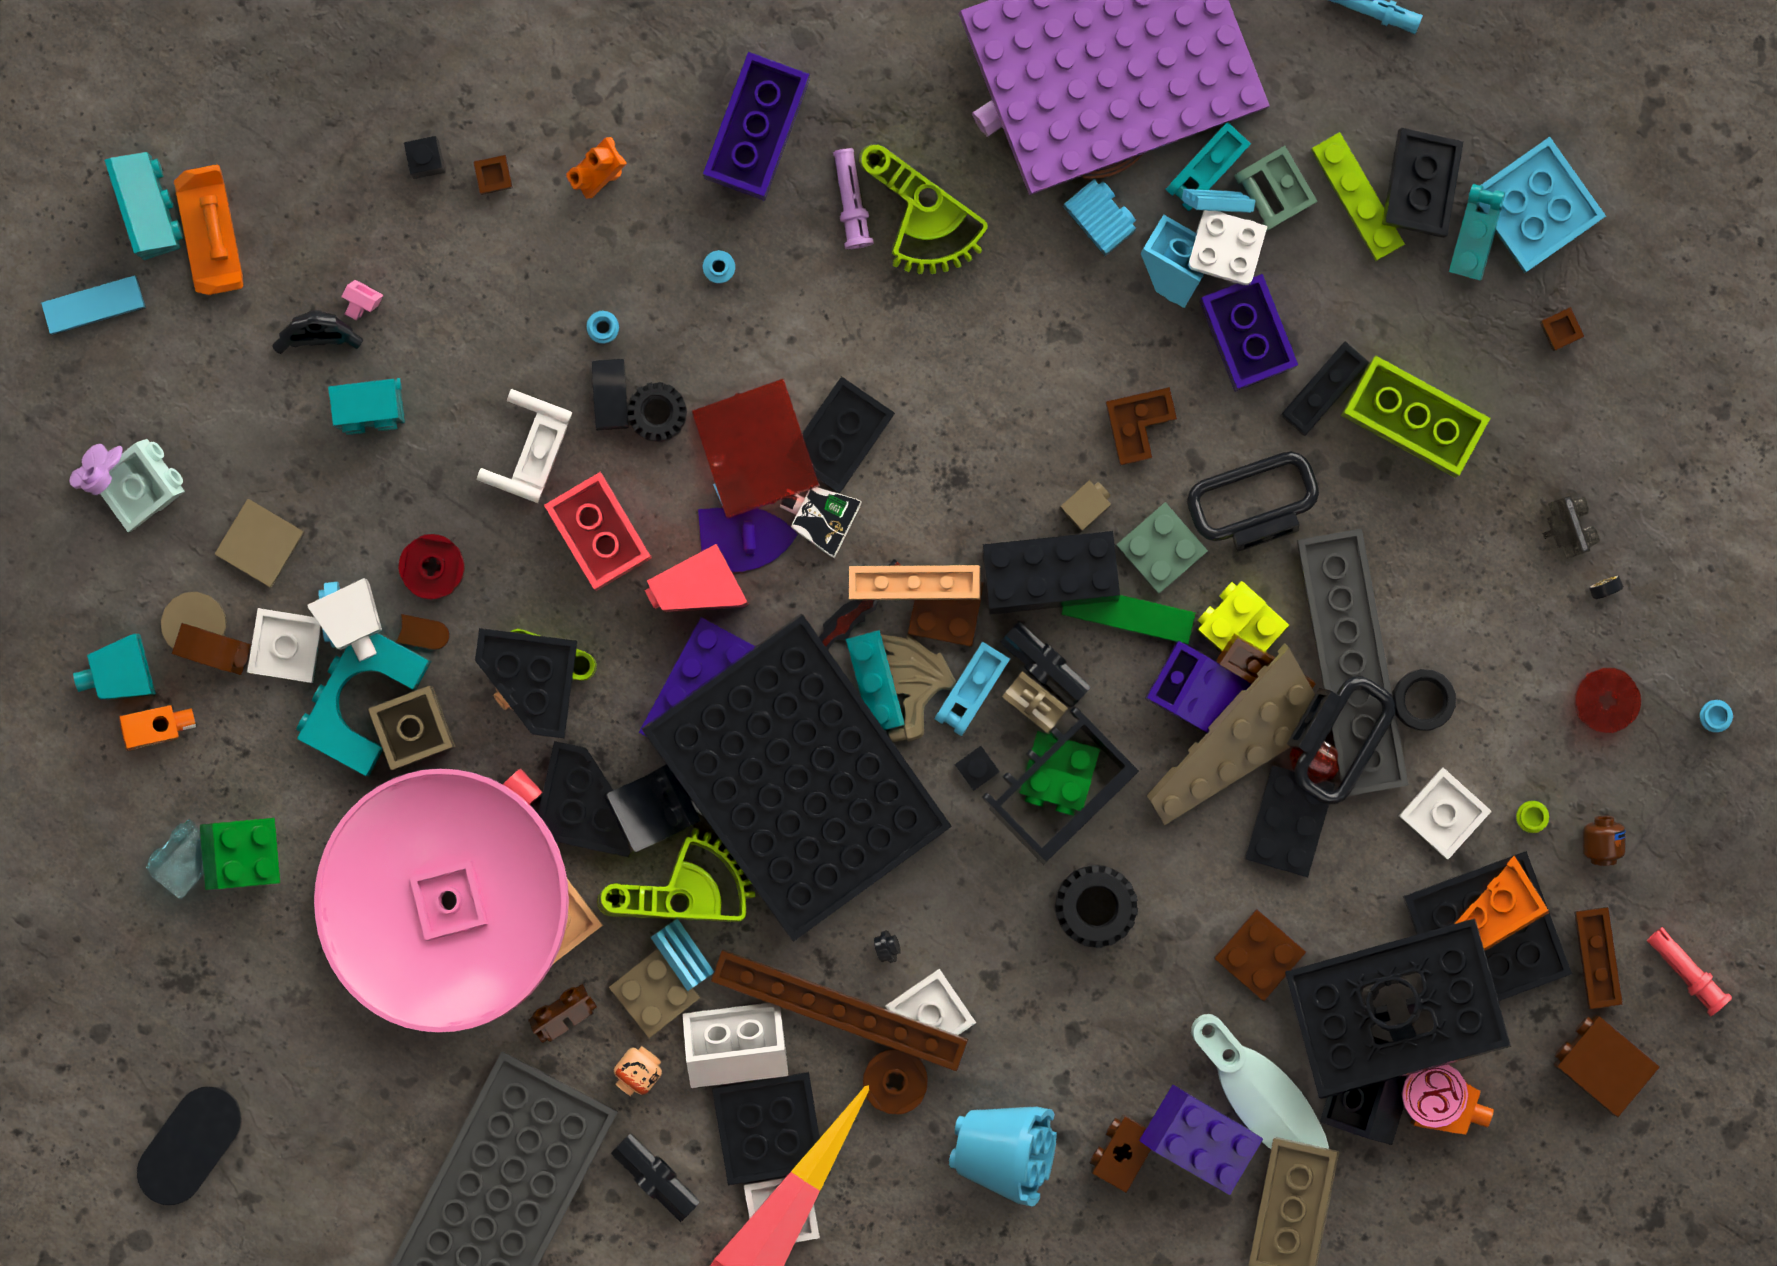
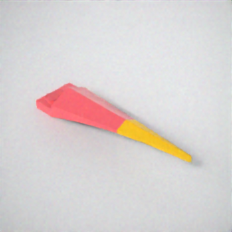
(778, 1222)

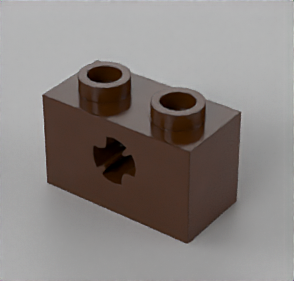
(1123, 1171)

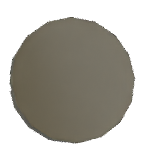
(195, 610)

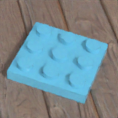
(1541, 205)

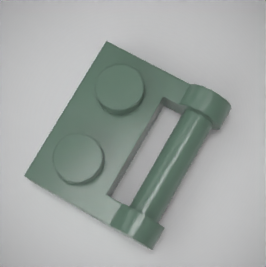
(1285, 182)

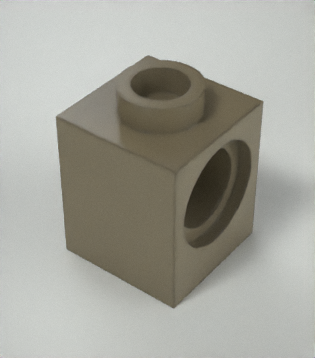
(1086, 505)

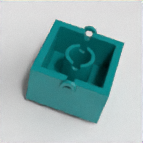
(367, 405)

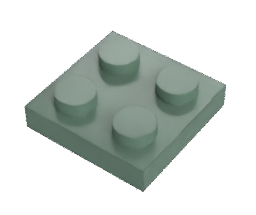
(1161, 548)

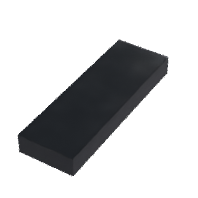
(1324, 388)

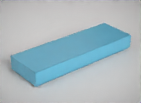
(93, 305)

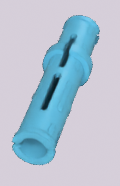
(1386, 12)

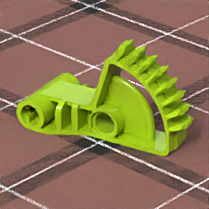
(920, 221)
(686, 880)

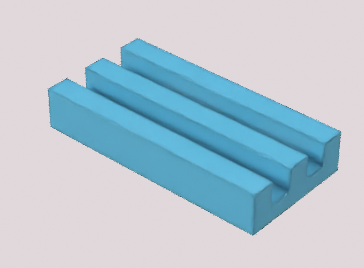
(1218, 200)
(685, 952)

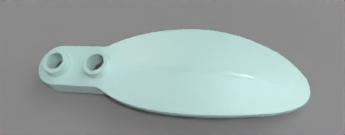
(1258, 1088)

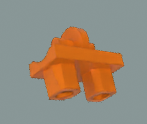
(597, 169)

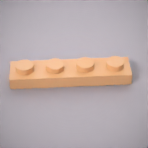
(914, 582)

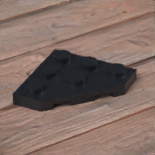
(531, 676)
(575, 802)

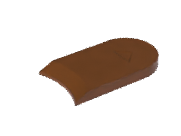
(423, 632)

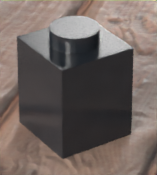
(424, 157)

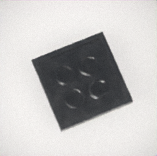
(765, 1126)

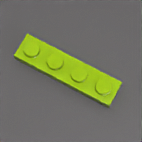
(1357, 196)

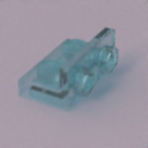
(179, 861)

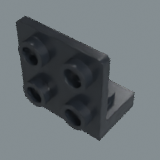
(651, 809)

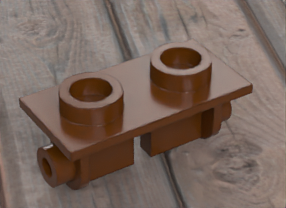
(548, 1020)

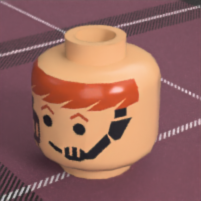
(637, 1071)

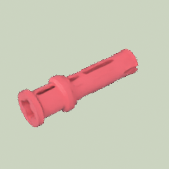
(1698, 982)

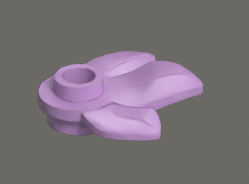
(95, 468)

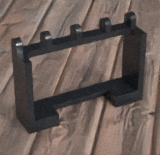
(1085, 814)

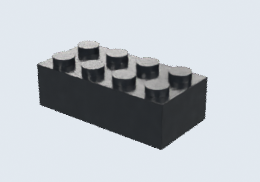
(1051, 572)

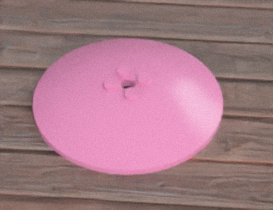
(385, 910)

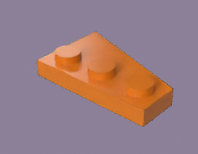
(1505, 905)

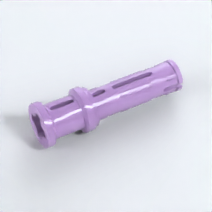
(854, 214)

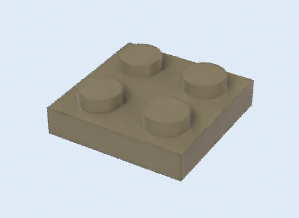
(653, 993)

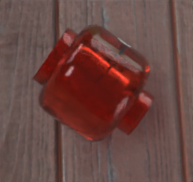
(1323, 765)

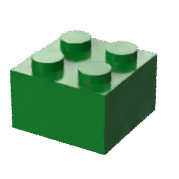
(239, 853)

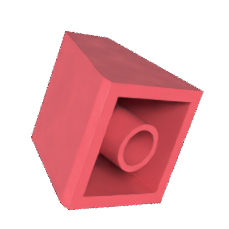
(697, 584)

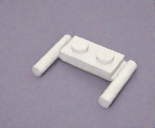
(538, 450)

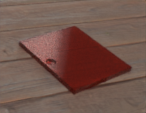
(755, 448)

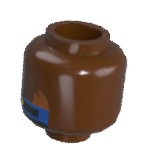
(1604, 841)

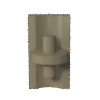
(1034, 702)

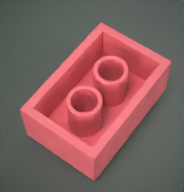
(598, 531)

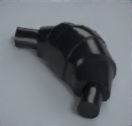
(316, 329)

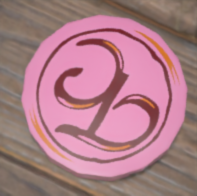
(1435, 1096)

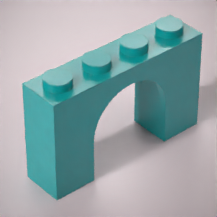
(325, 725)

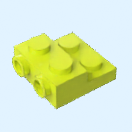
(1241, 614)

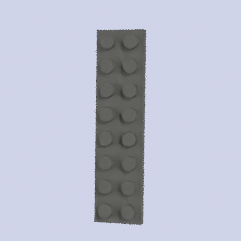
(1349, 647)

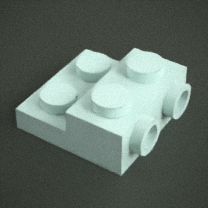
(141, 484)

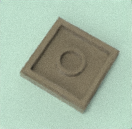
(259, 543)

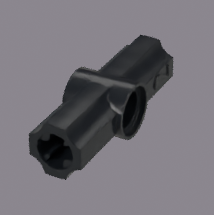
(1045, 664)
(655, 1177)

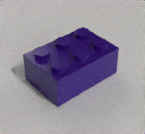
(1248, 333)
(1201, 1139)

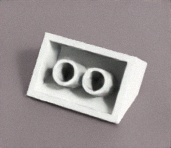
(734, 1045)

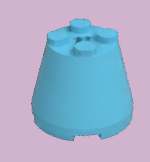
(1006, 1150)

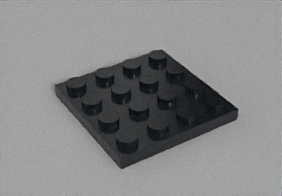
(1516, 963)

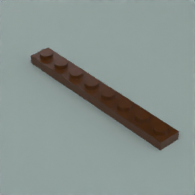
(839, 1010)

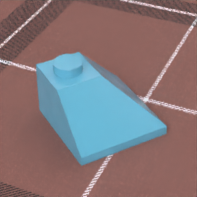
(1168, 259)

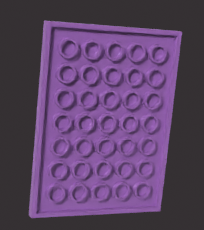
(1108, 78)

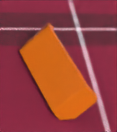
(208, 230)

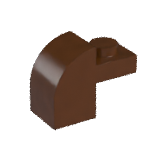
(211, 649)

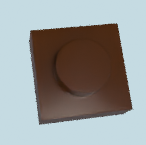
(493, 175)
(1562, 329)

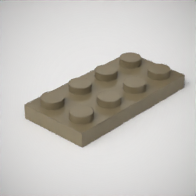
(1293, 1204)

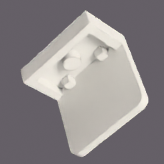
(1227, 247)

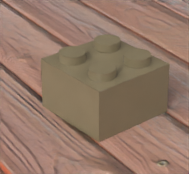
(411, 728)

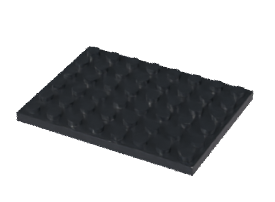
(796, 777)

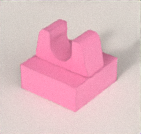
(361, 299)

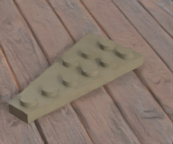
(1240, 738)

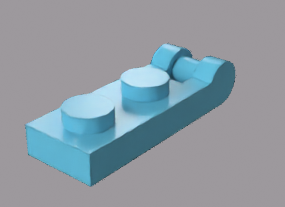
(972, 687)

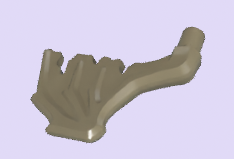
(918, 675)

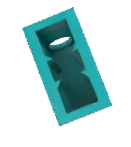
(118, 670)

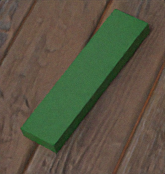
(1138, 617)

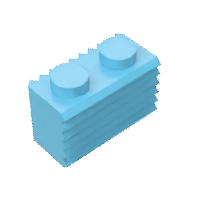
(1100, 216)

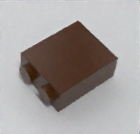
(1605, 1064)

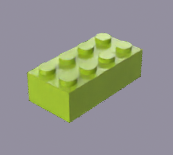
(1415, 416)

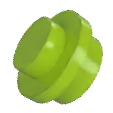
(1532, 816)

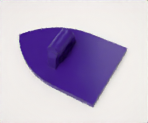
(745, 539)

